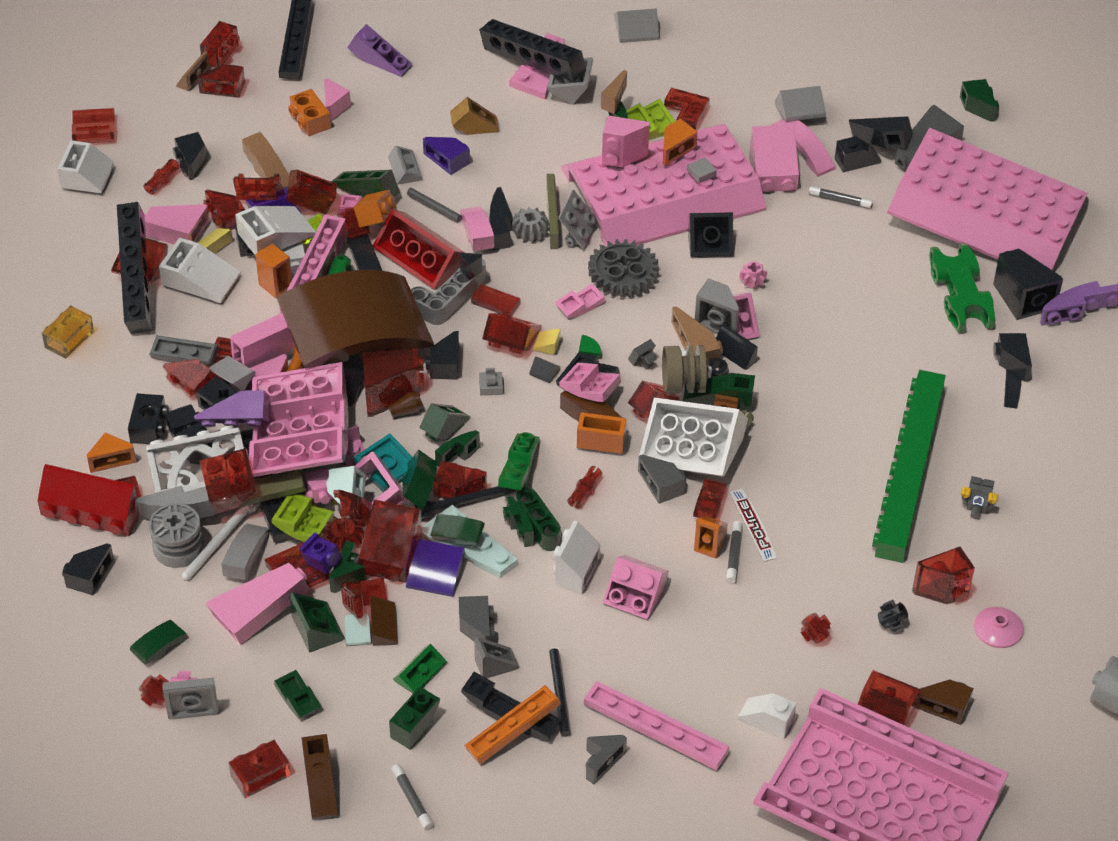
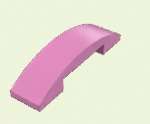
(812, 148)

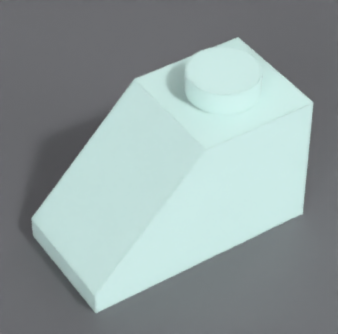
(346, 479)

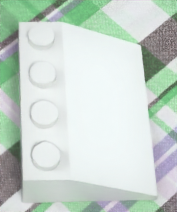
(694, 435)

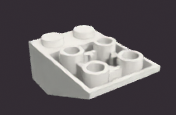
(272, 224)
(197, 271)

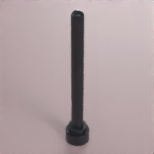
(430, 507)

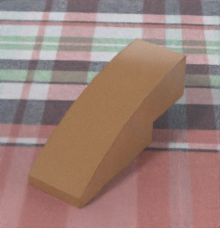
(264, 158)

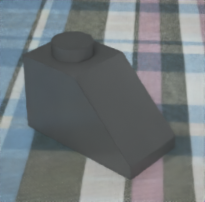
(661, 478)

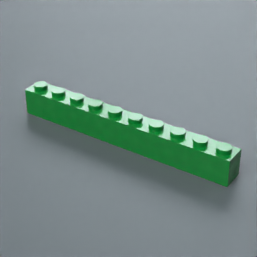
(910, 466)

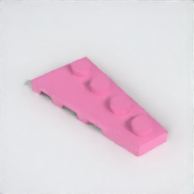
(532, 79)

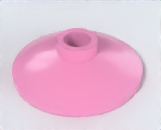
(995, 633)

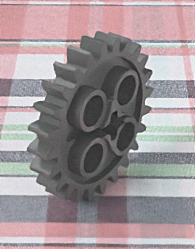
(623, 267)

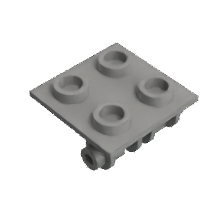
(577, 220)

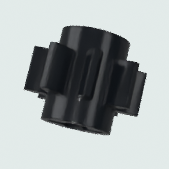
(893, 615)

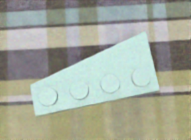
(486, 555)

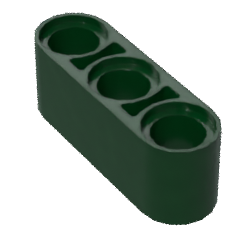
(545, 526)

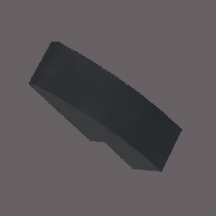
(500, 220)

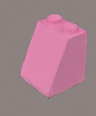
(774, 157)

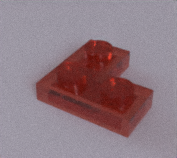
(690, 105)

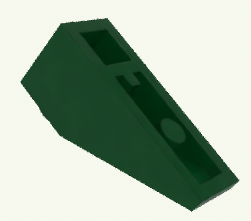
(367, 182)

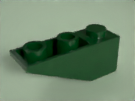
(731, 385)

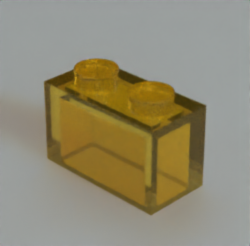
(68, 331)

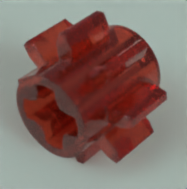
(815, 628)
(153, 690)

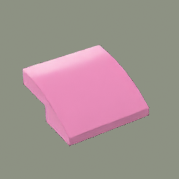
(589, 383)

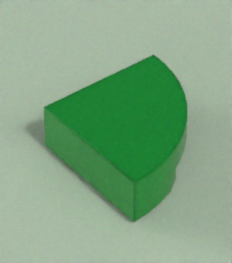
(589, 346)

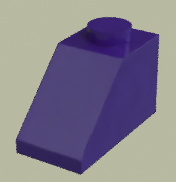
(447, 153)

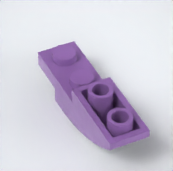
(1073, 302)

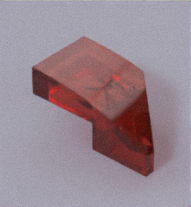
(353, 506)

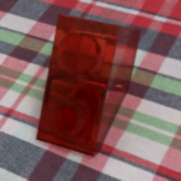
(223, 208)
(189, 374)
(458, 480)

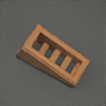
(613, 93)

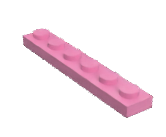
(656, 725)

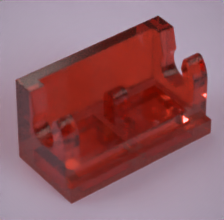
(258, 188)

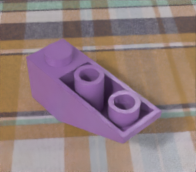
(378, 52)
(242, 407)

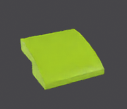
(655, 113)
(300, 518)

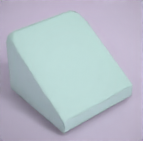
(357, 630)

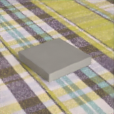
(190, 698)

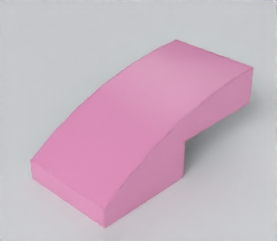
(580, 303)

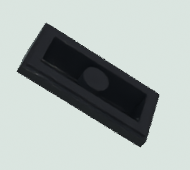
(737, 348)

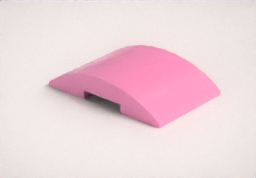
(305, 420)

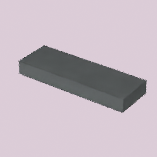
(181, 349)

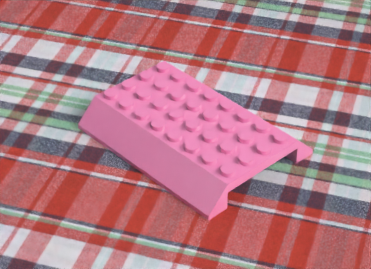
(655, 200)
(985, 200)
(878, 780)

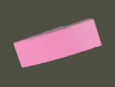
(477, 228)

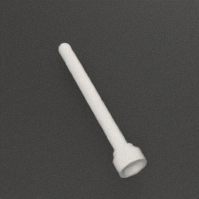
(218, 539)

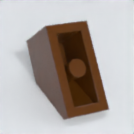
(946, 700)

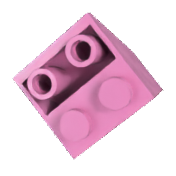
(635, 586)

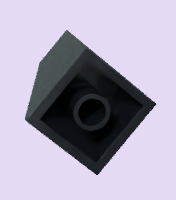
(1025, 283)

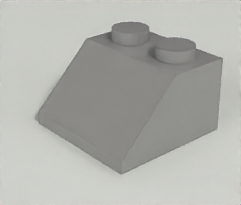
(716, 306)

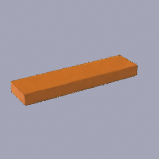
(512, 724)

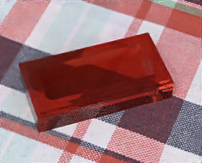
(495, 300)

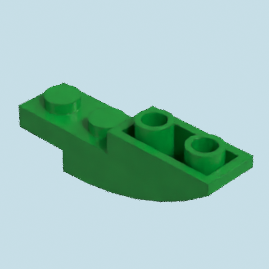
(519, 462)

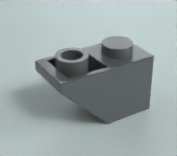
(475, 617)

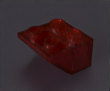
(310, 191)
(228, 480)
(889, 697)

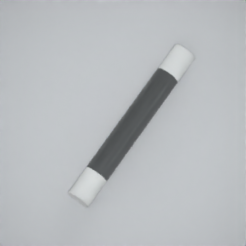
(840, 197)
(734, 552)
(412, 797)

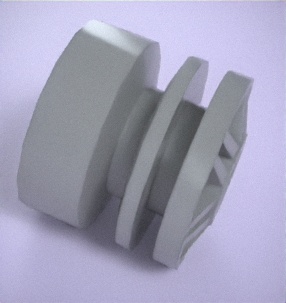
(176, 535)

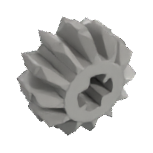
(530, 224)

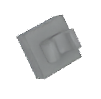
(490, 382)

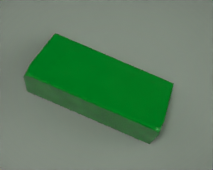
(420, 669)

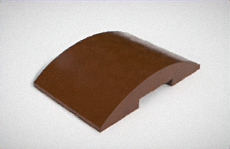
(352, 316)

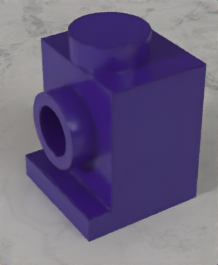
(320, 553)

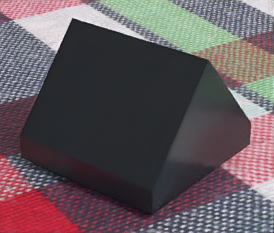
(470, 264)
(543, 369)

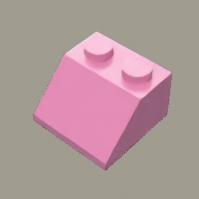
(624, 141)

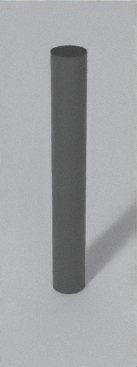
(434, 205)

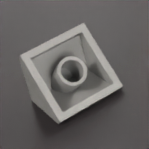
(637, 25)
(570, 90)
(801, 103)

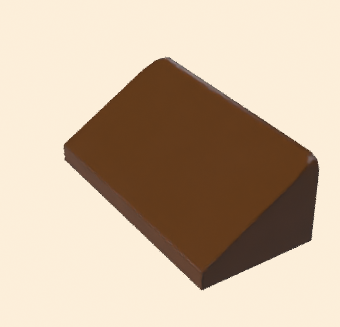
(383, 621)

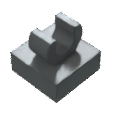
(643, 354)

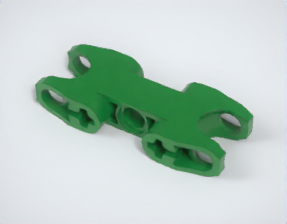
(964, 297)

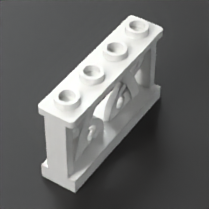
(189, 445)

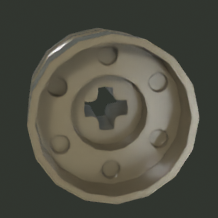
(684, 369)

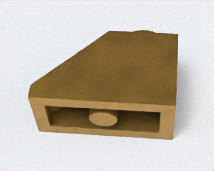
(473, 118)

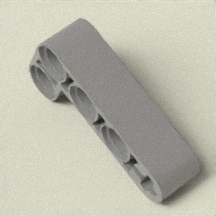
(442, 304)

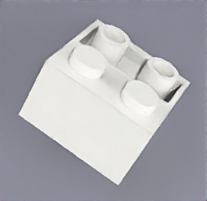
(84, 168)
(575, 558)

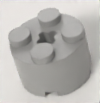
(1106, 686)

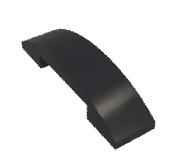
(497, 704)

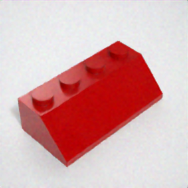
(418, 249)
(88, 500)

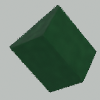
(315, 622)

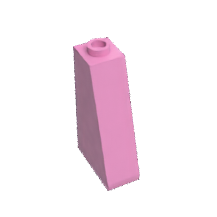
(262, 342)
(257, 602)

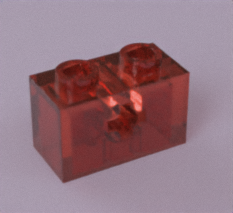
(259, 768)

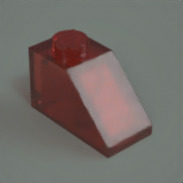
(222, 81)
(644, 396)

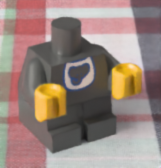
(979, 496)

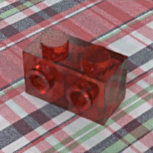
(220, 43)

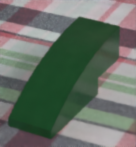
(419, 479)

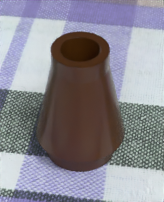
(406, 405)

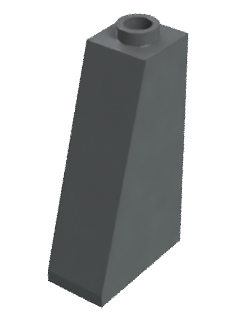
(935, 119)

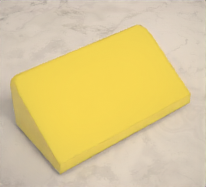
(217, 239)

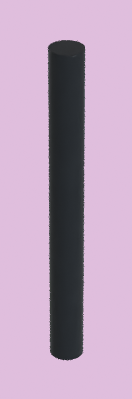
(559, 691)

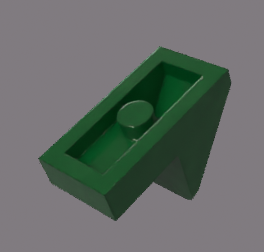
(347, 568)

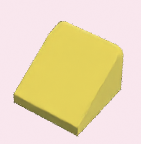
(547, 341)

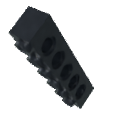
(533, 50)
(134, 267)

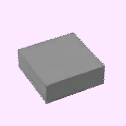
(701, 170)

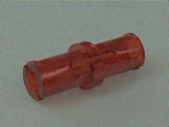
(161, 176)
(584, 487)

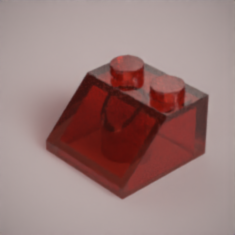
(510, 332)
(944, 577)

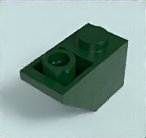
(979, 99)
(413, 718)

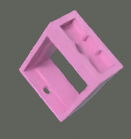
(394, 493)

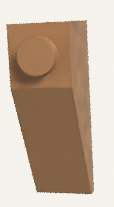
(693, 333)

